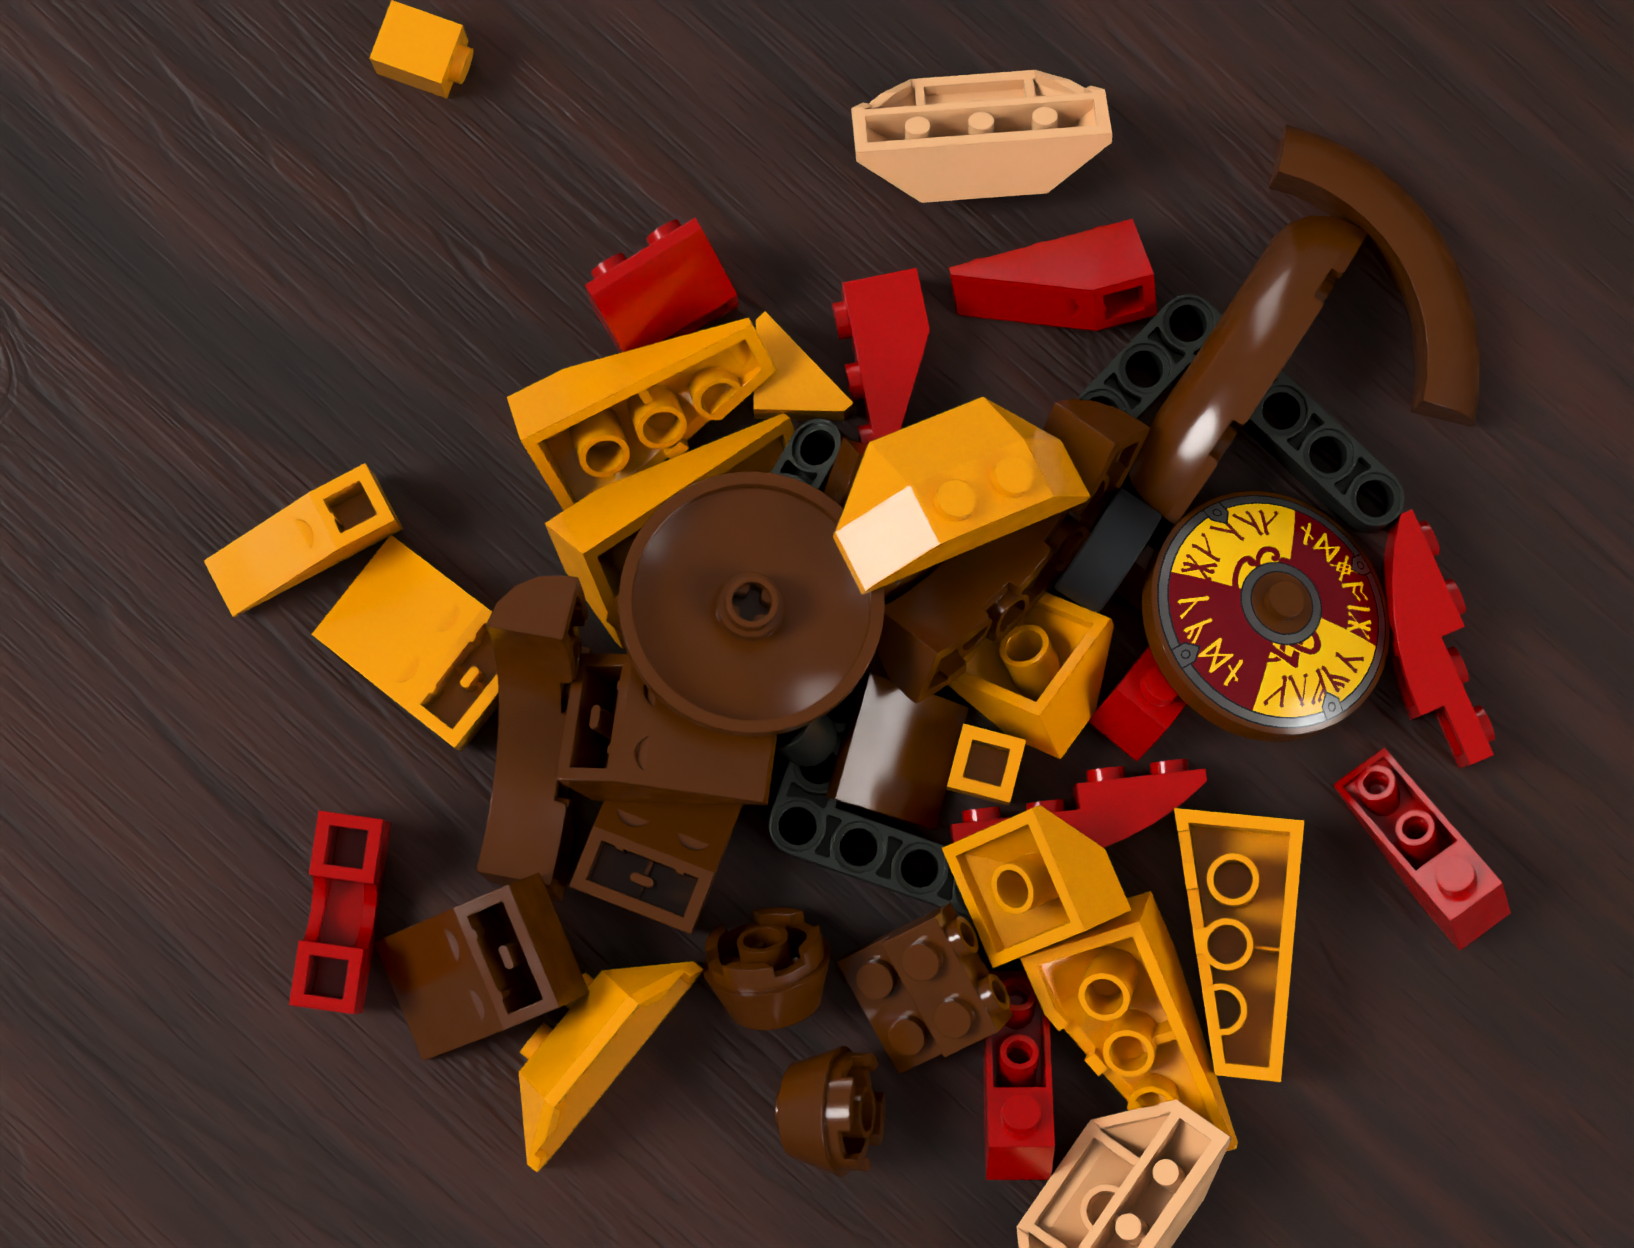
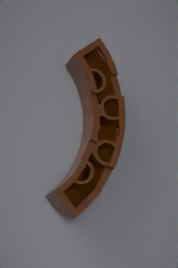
(1410, 254)
(1241, 359)
(1001, 581)
(536, 661)

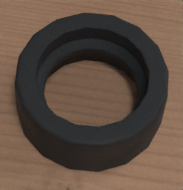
(1109, 551)

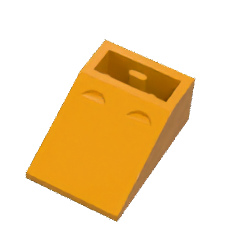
(417, 642)

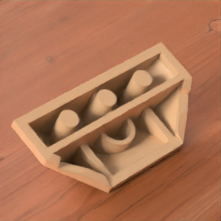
(981, 134)
(1127, 1181)

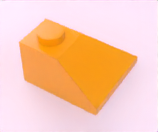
(1041, 675)
(1033, 883)

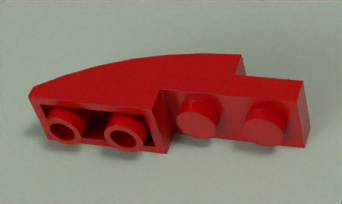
(1420, 614)
(1108, 803)

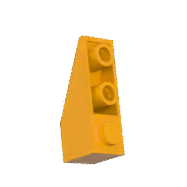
(303, 540)

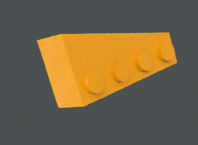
(1243, 919)

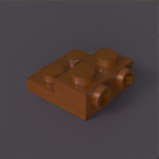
(927, 988)

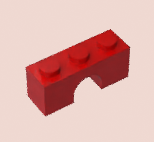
(343, 917)

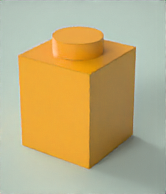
(421, 50)
(986, 764)

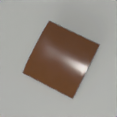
(897, 752)

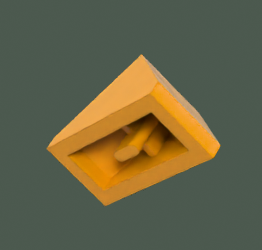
(798, 384)

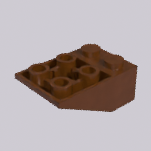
(636, 749)
(656, 857)
(481, 967)

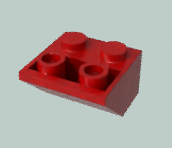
(662, 289)

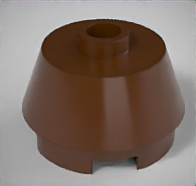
(768, 969)
(830, 1111)

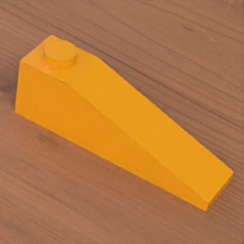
(635, 406)
(601, 527)
(1131, 1011)

